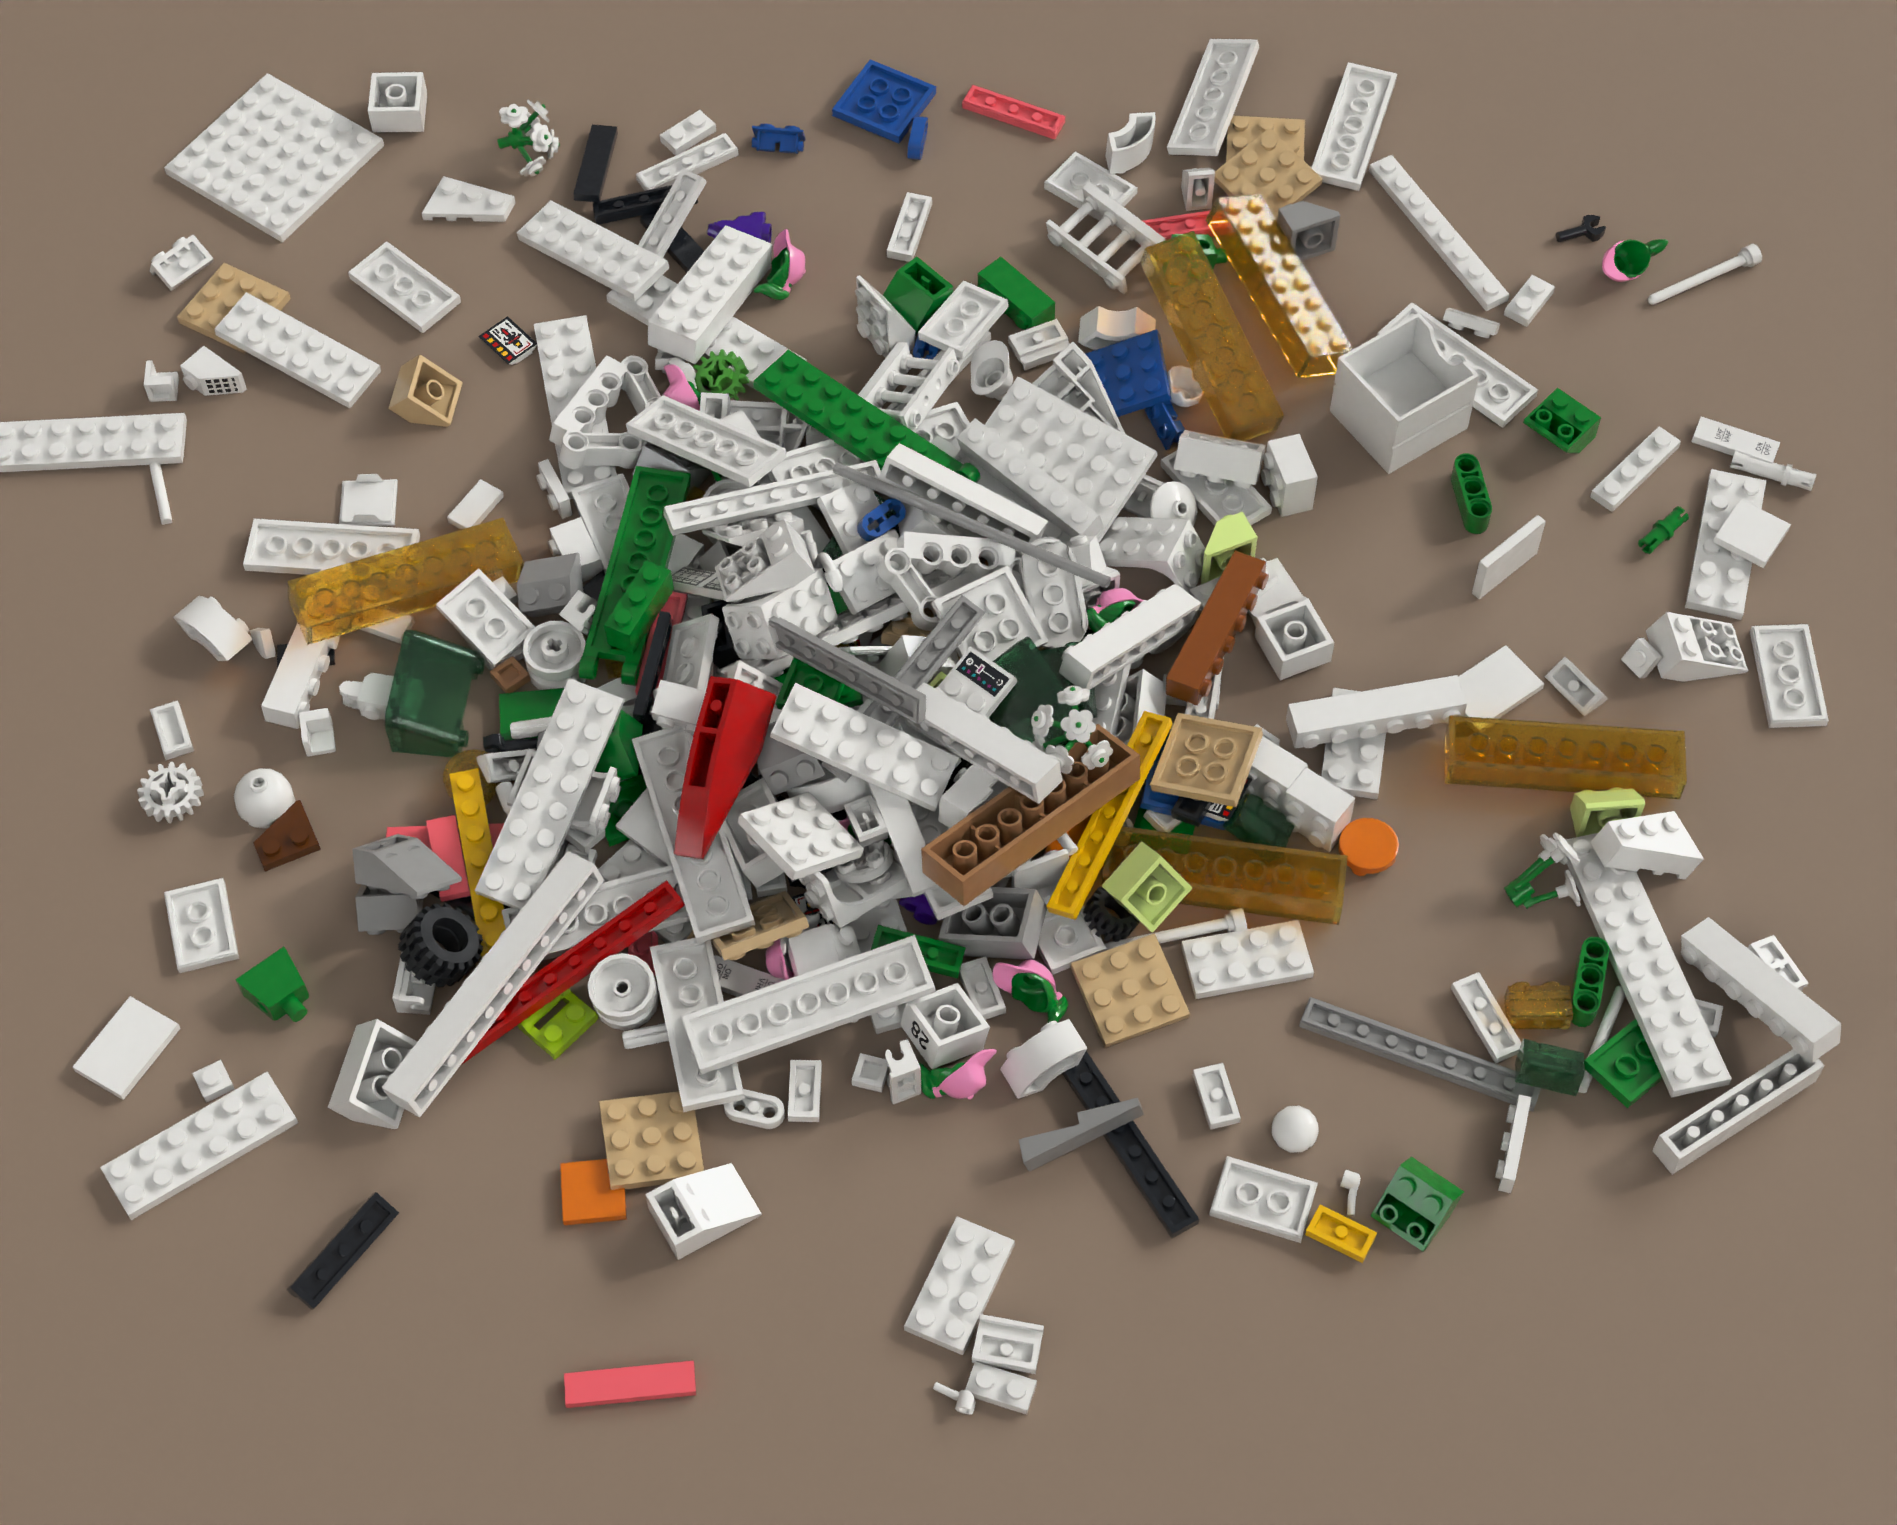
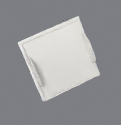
(368, 501)

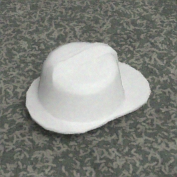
(991, 370)

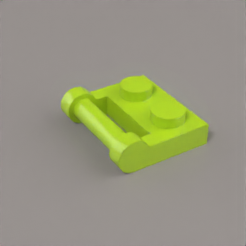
(562, 1028)

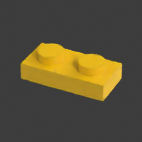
(1341, 1233)

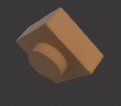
(510, 675)

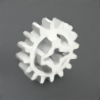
(171, 795)

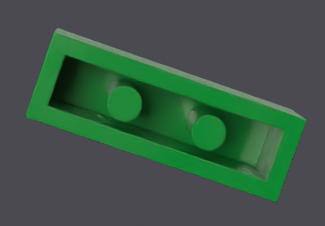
(1026, 302)
(639, 607)

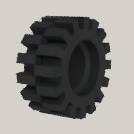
(1103, 921)

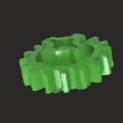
(719, 377)

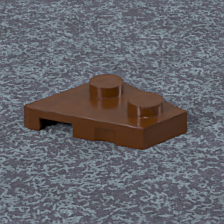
(287, 839)

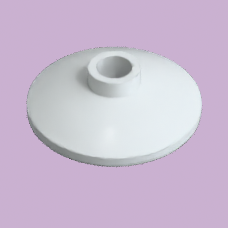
(1168, 497)

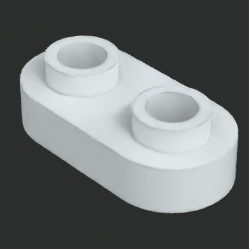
(755, 1108)

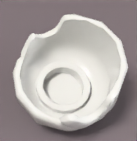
(1183, 387)
(1295, 1129)

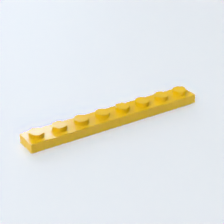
(1107, 823)
(476, 850)

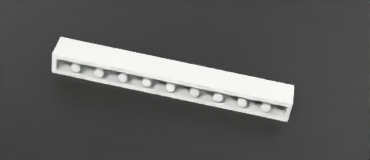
(492, 984)

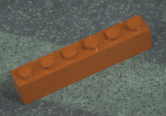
(1216, 628)

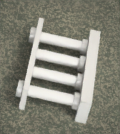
(1112, 214)
(893, 373)

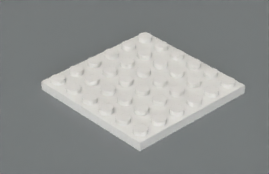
(274, 157)
(1072, 448)

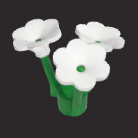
(1554, 851)

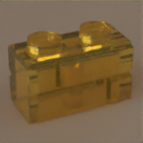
(1538, 1006)

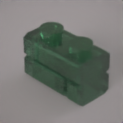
(1258, 823)
(1549, 1067)

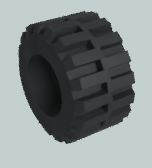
(431, 961)

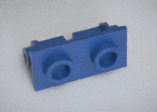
(788, 138)
(1162, 419)

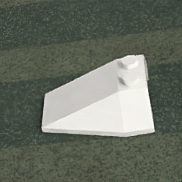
(1078, 384)
(768, 419)

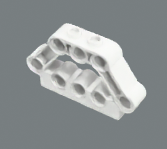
(588, 407)
(910, 557)

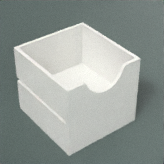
(1402, 394)

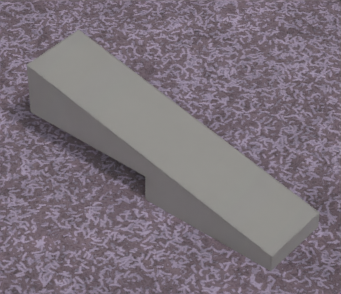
(1092, 1124)

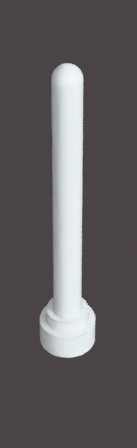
(1748, 257)
(1231, 922)

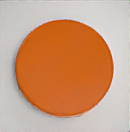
(1369, 846)

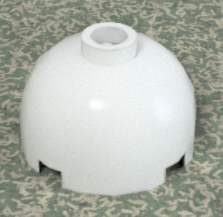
(263, 797)

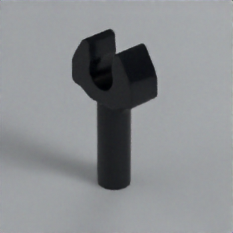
(1585, 229)
(496, 743)

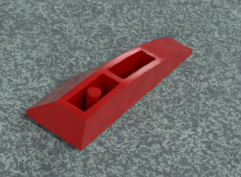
(720, 759)

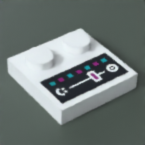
(978, 682)

